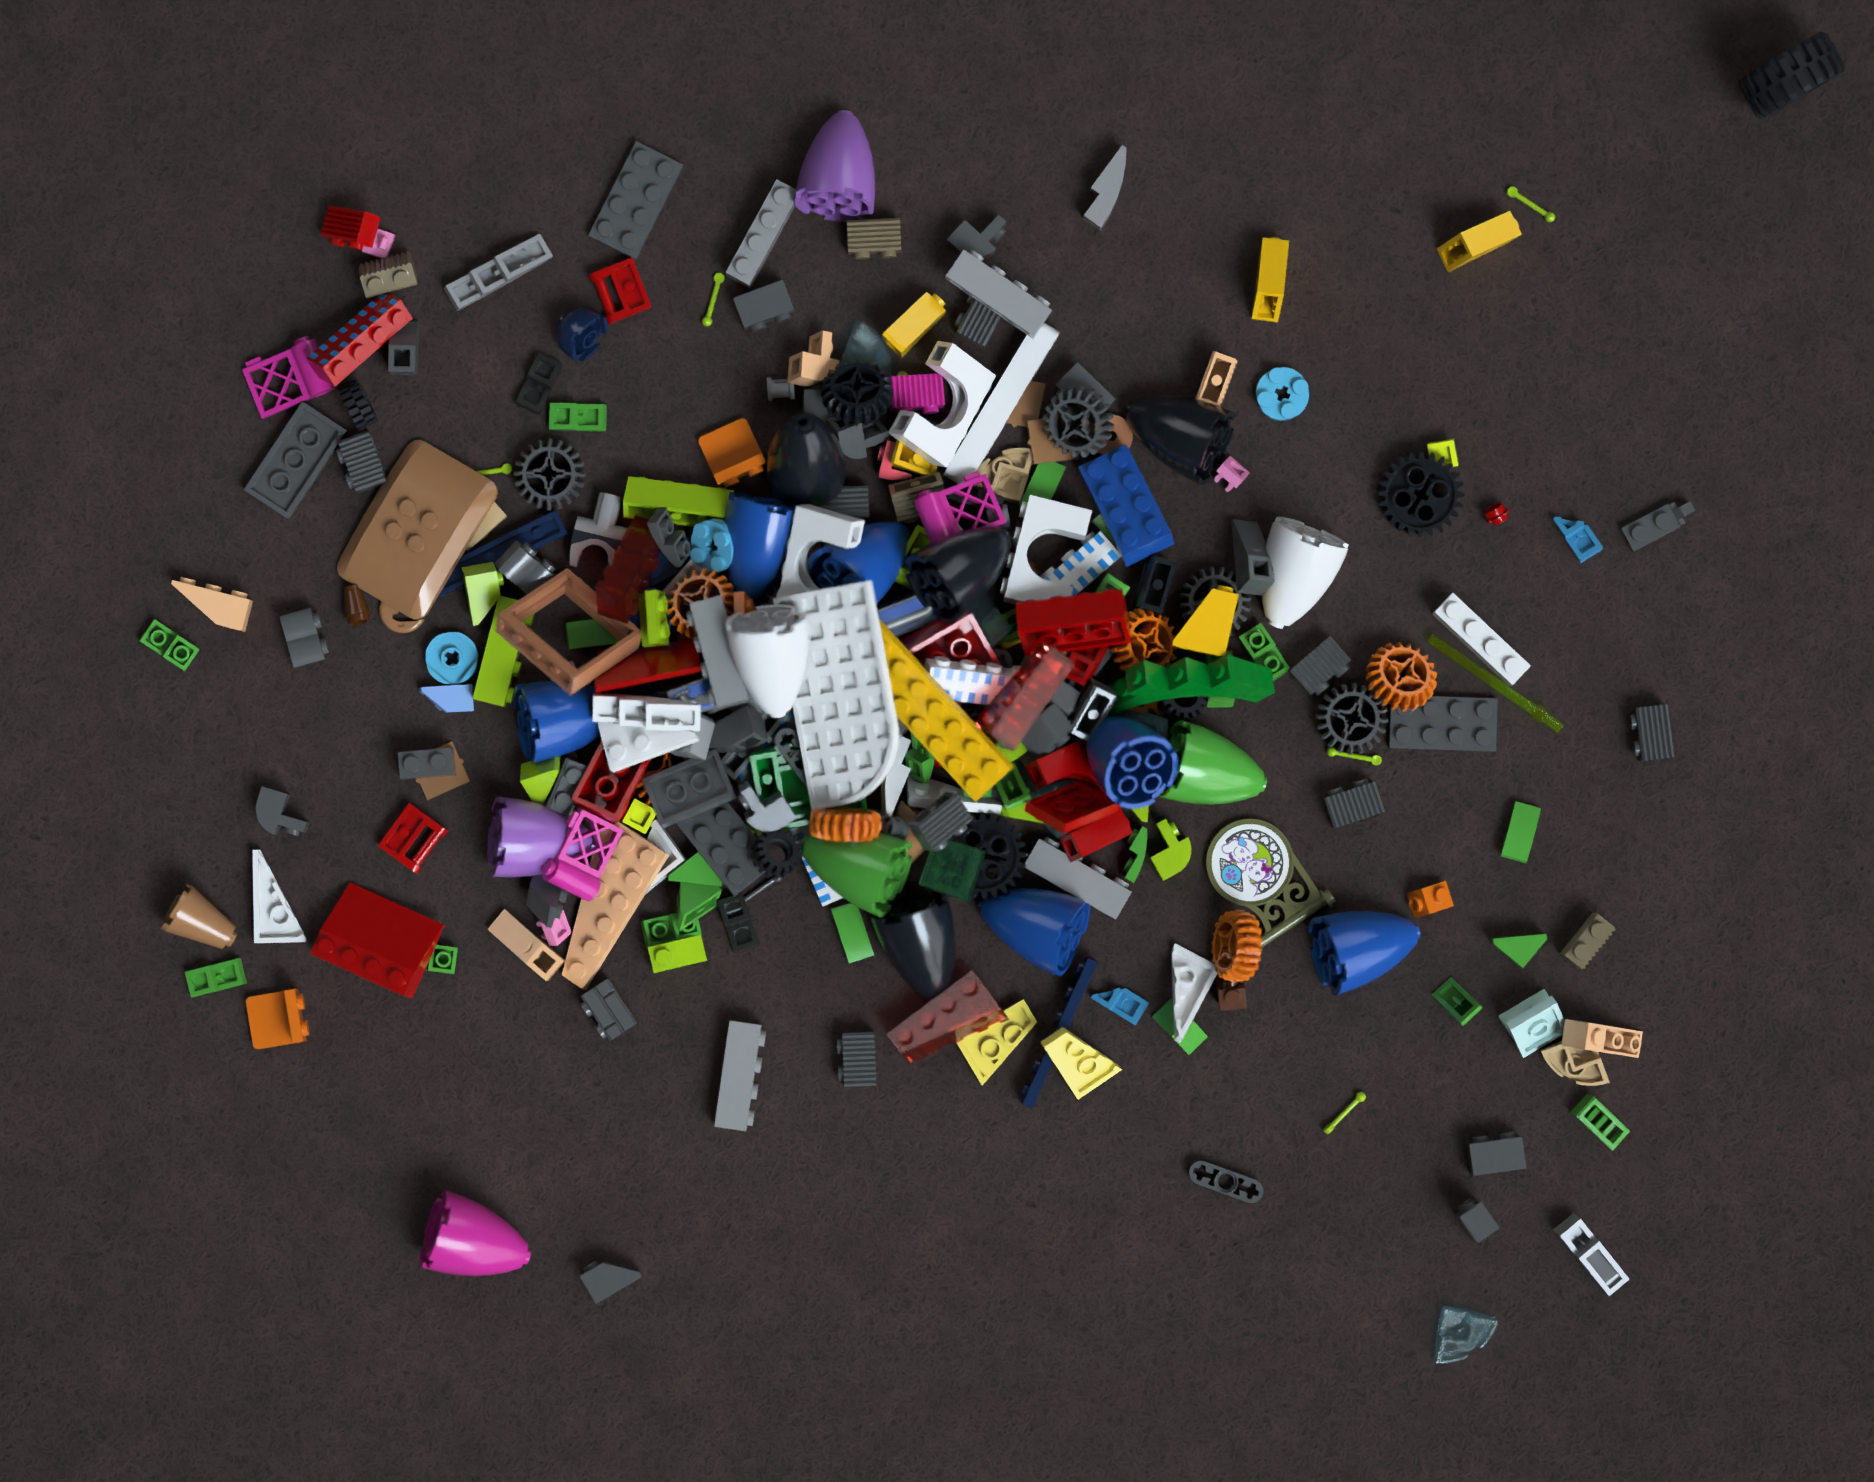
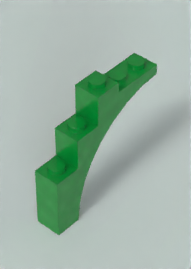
(1190, 678)

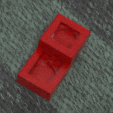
(1086, 664)

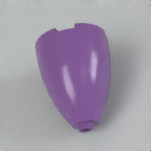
(838, 171)
(527, 836)

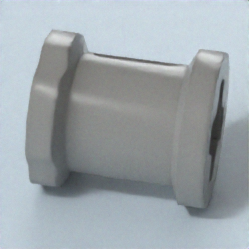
(779, 389)

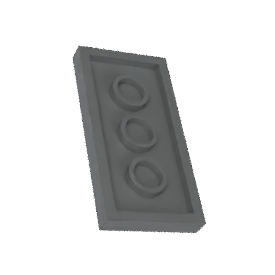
(636, 200)
(295, 460)
(1446, 725)
(724, 845)

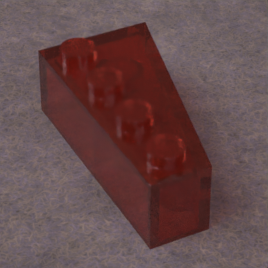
(629, 573)
(1024, 697)
(947, 1018)

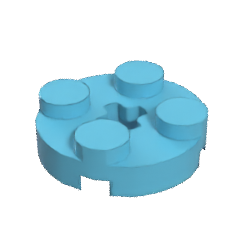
(1277, 379)
(702, 548)
(467, 657)

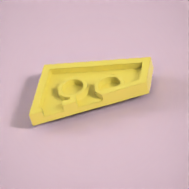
(991, 1047)
(1078, 1062)

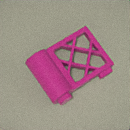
(306, 378)
(938, 515)
(577, 876)

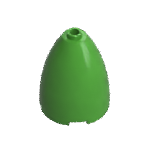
(1211, 768)
(861, 872)

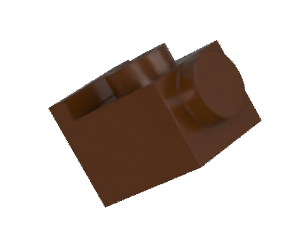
(1230, 994)

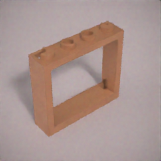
(546, 658)

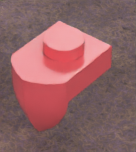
(886, 469)

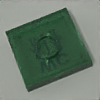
(953, 870)

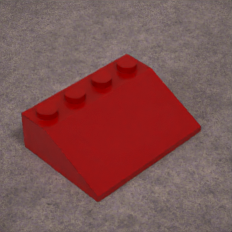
(952, 641)
(652, 664)
(378, 940)

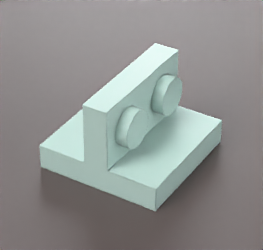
(1534, 1022)

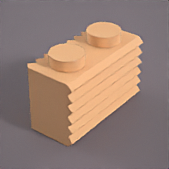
(1216, 378)

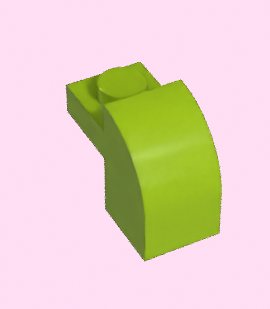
(1175, 856)

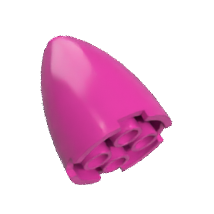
(470, 1239)

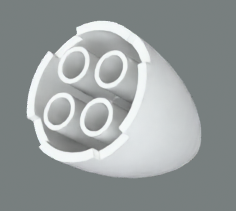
(1303, 569)
(770, 654)

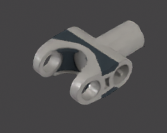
(598, 531)

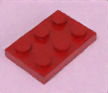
(1071, 807)

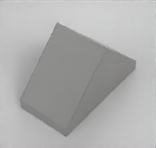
(698, 749)

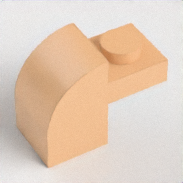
(812, 366)

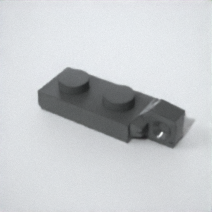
(1655, 525)

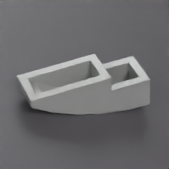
(1107, 190)
(1591, 1254)

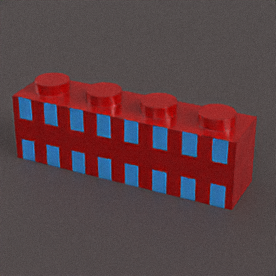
(359, 338)

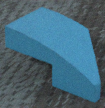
(1579, 538)
(1123, 1003)

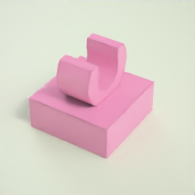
(382, 244)
(1232, 472)
(558, 932)

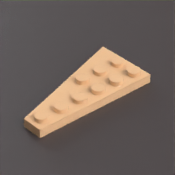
(622, 888)

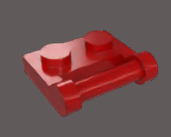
(628, 287)
(404, 834)

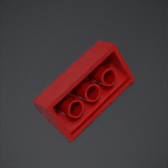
(1074, 621)
(605, 791)

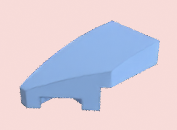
(450, 698)

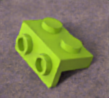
(653, 619)

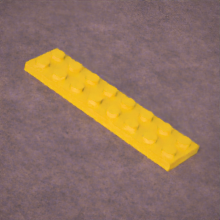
(941, 722)

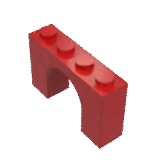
(1073, 764)

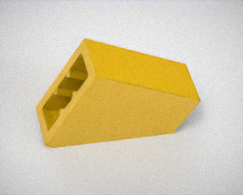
(1479, 240)
(1270, 279)
(914, 324)
(1210, 624)

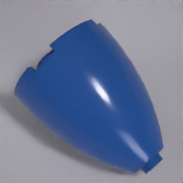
(759, 541)
(874, 558)
(552, 720)
(1131, 761)
(1038, 925)
(1359, 946)

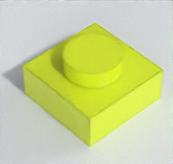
(1444, 448)
(639, 816)

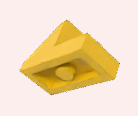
(906, 459)

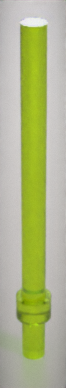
(1537, 713)

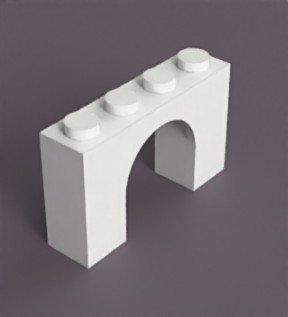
(969, 386)
(1040, 518)
(809, 527)

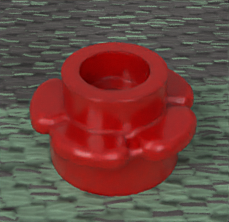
(1496, 514)

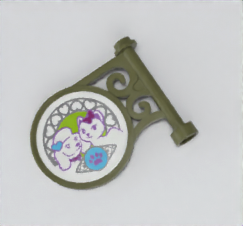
(1253, 865)

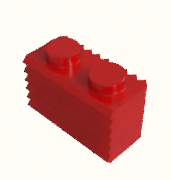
(350, 227)

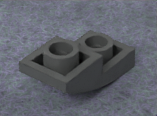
(670, 541)

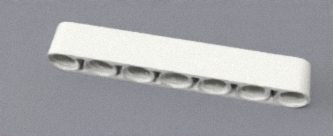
(1001, 404)

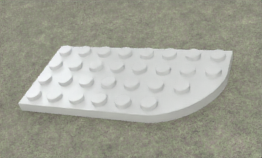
(845, 696)

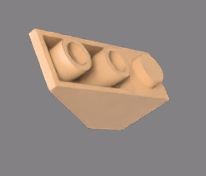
(222, 608)
(526, 945)
(1602, 1038)

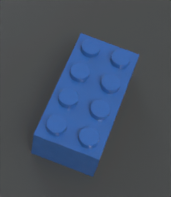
(1126, 505)

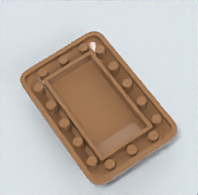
(417, 529)

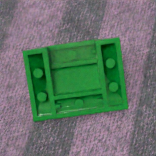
(774, 774)

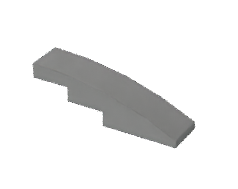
(498, 272)

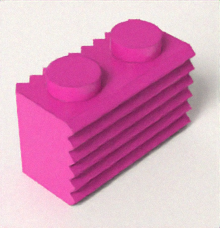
(917, 393)

